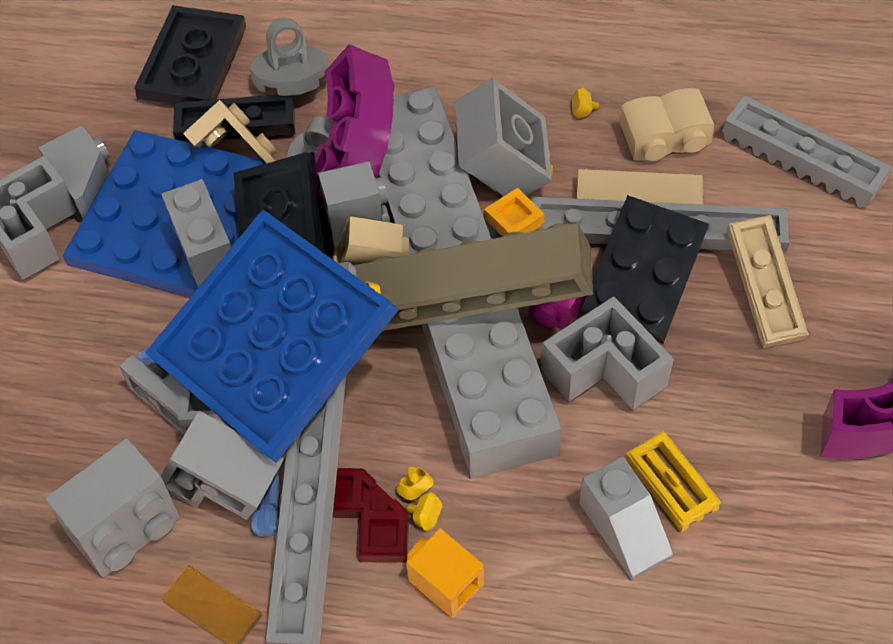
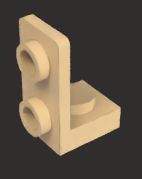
(210, 130)

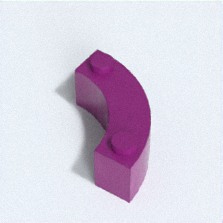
(361, 113)
(858, 423)

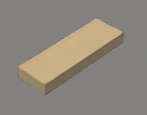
(641, 185)
(767, 281)

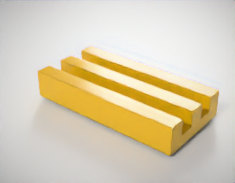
(695, 512)

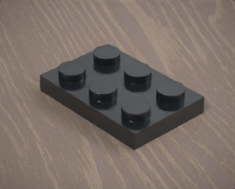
(190, 56)
(286, 192)
(647, 263)

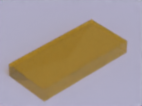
(212, 607)

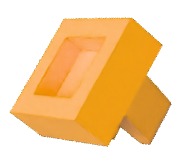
(514, 214)

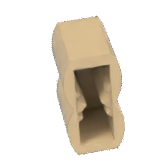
(666, 124)
(369, 239)

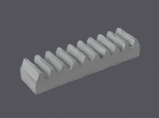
(806, 151)

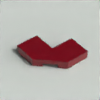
(382, 519)

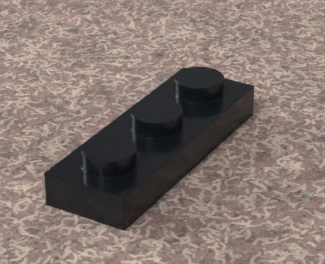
(267, 113)

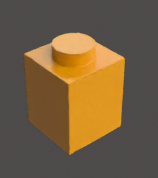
(444, 571)

